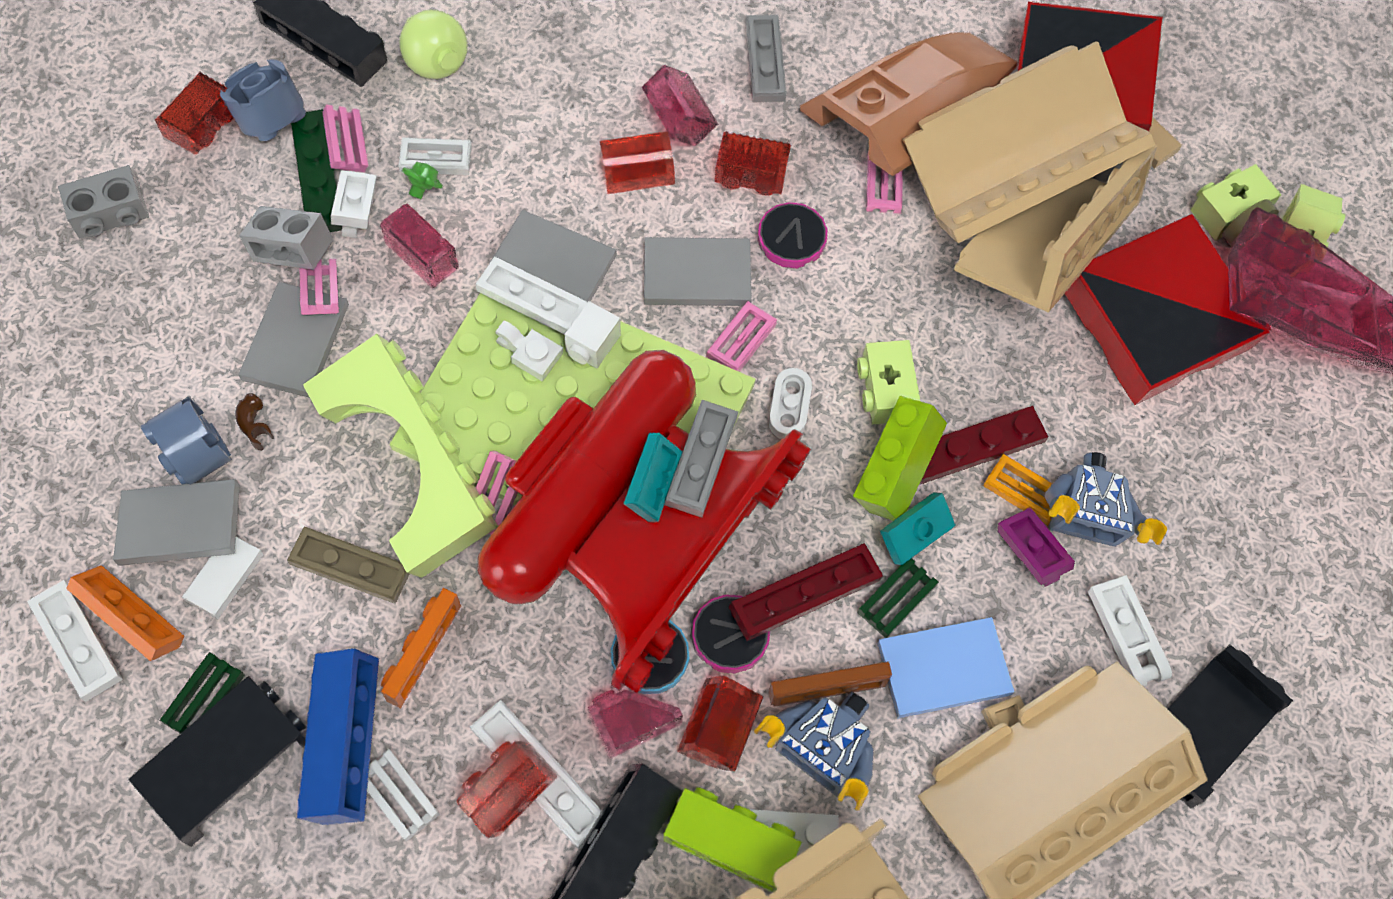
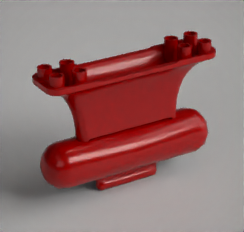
(578, 521)

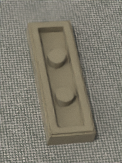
(348, 565)

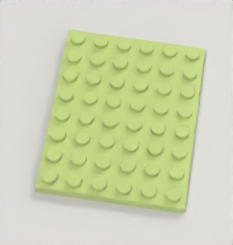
(502, 408)

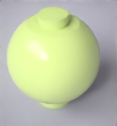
(433, 44)

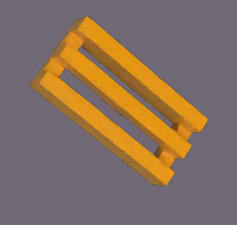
(1014, 497)

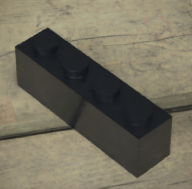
(325, 36)
(620, 837)

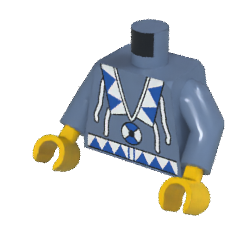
(1099, 506)
(826, 743)

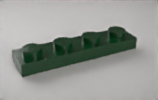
(313, 163)

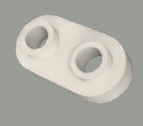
(790, 406)

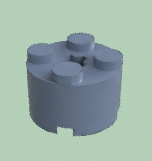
(263, 99)
(187, 441)

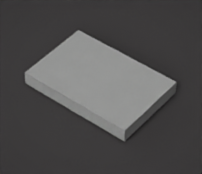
(556, 255)
(697, 271)
(291, 345)
(177, 522)

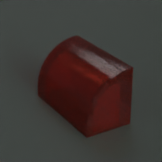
(637, 162)
(720, 723)

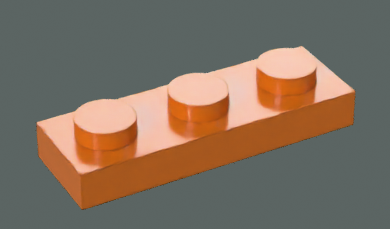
(125, 612)
(420, 647)

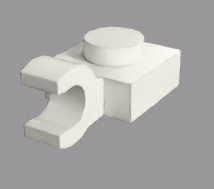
(531, 353)

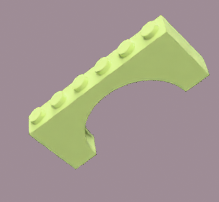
(448, 506)

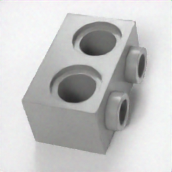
(103, 202)
(286, 237)

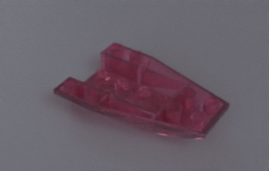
(1309, 294)

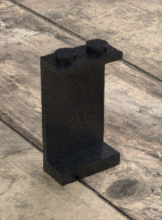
(1225, 713)
(217, 757)

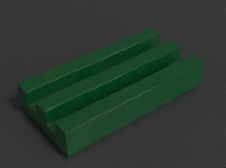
(918, 575)
(193, 685)

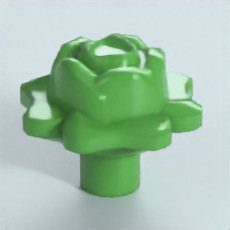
(422, 178)

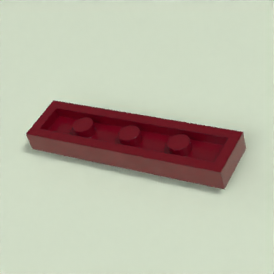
(985, 443)
(805, 591)

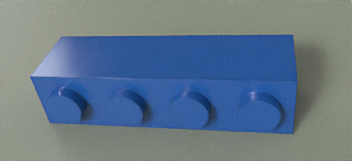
(338, 738)

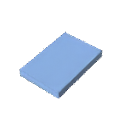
(945, 667)

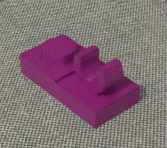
(1036, 546)

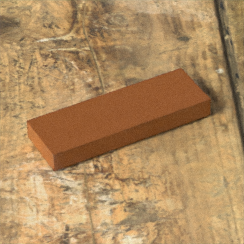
(829, 684)

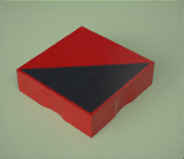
(1126, 41)
(1162, 309)

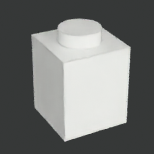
(592, 335)

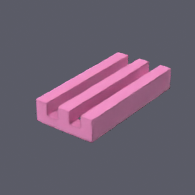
(354, 120)
(883, 203)
(319, 270)
(726, 359)
(485, 478)

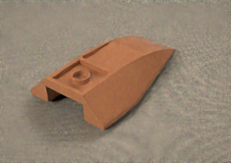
(907, 86)

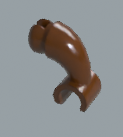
(245, 416)

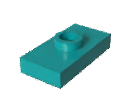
(653, 477)
(917, 528)

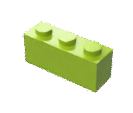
(900, 458)
(730, 838)

